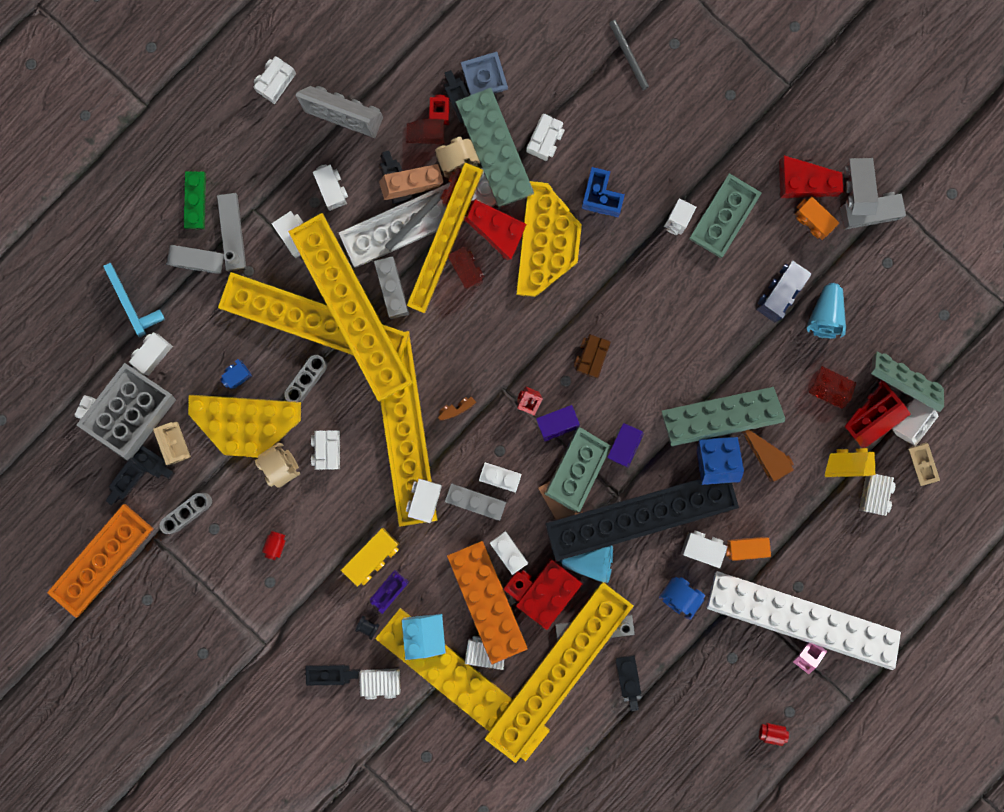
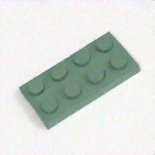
(725, 216)
(908, 381)
(577, 470)

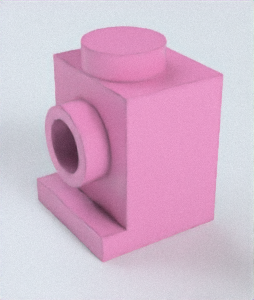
(810, 657)

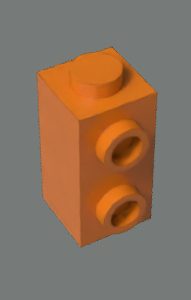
(816, 218)
(748, 548)

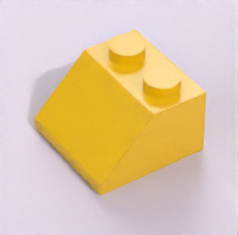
(851, 464)

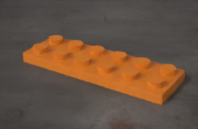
(100, 560)
(487, 602)

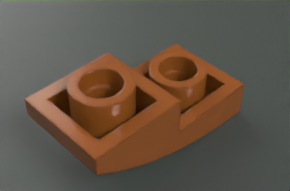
(449, 412)

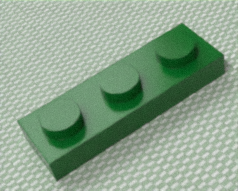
(194, 200)

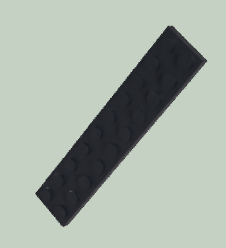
(638, 517)

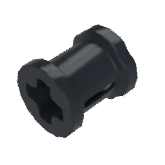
(367, 627)

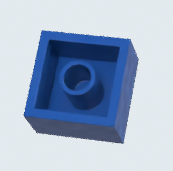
(720, 460)

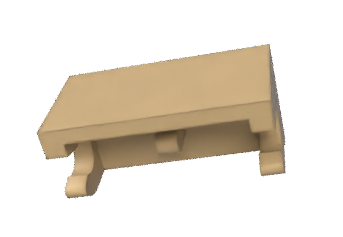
(171, 443)
(924, 464)

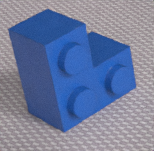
(598, 198)

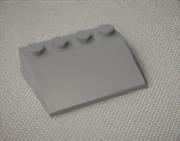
(340, 110)
(126, 412)

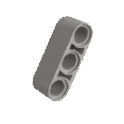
(195, 259)
(314, 374)
(177, 517)

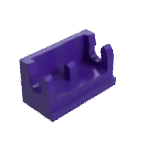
(558, 423)
(625, 445)
(388, 591)

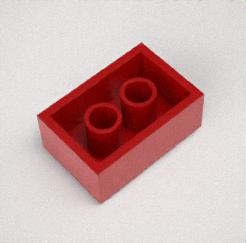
(549, 594)

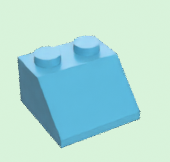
(423, 636)

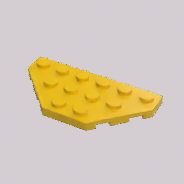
(548, 241)
(243, 424)

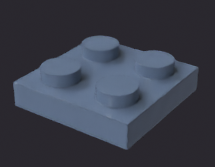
(484, 73)

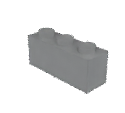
(861, 186)
(889, 209)
(391, 287)
(475, 501)

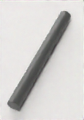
(628, 54)
(413, 221)

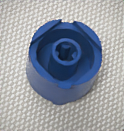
(681, 597)

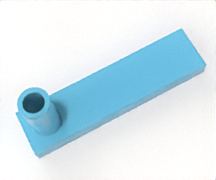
(138, 324)

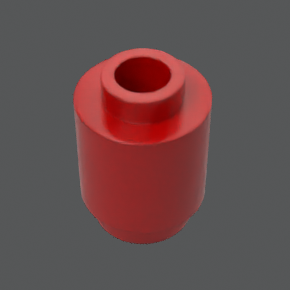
(274, 545)
(773, 734)

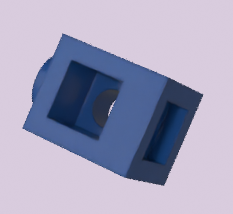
(235, 375)

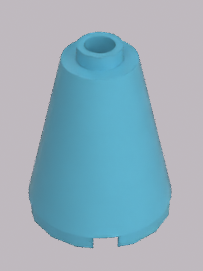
(829, 313)
(592, 564)

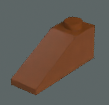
(771, 459)

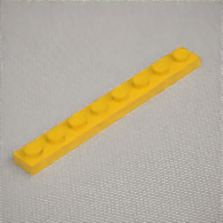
(445, 237)

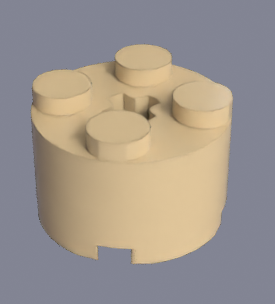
(455, 155)
(277, 465)

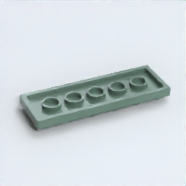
(494, 147)
(723, 416)

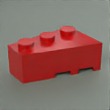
(806, 179)
(496, 227)
(877, 416)

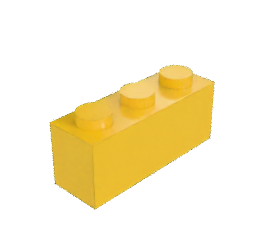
(371, 557)

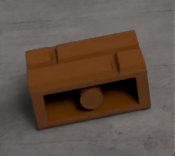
(592, 357)

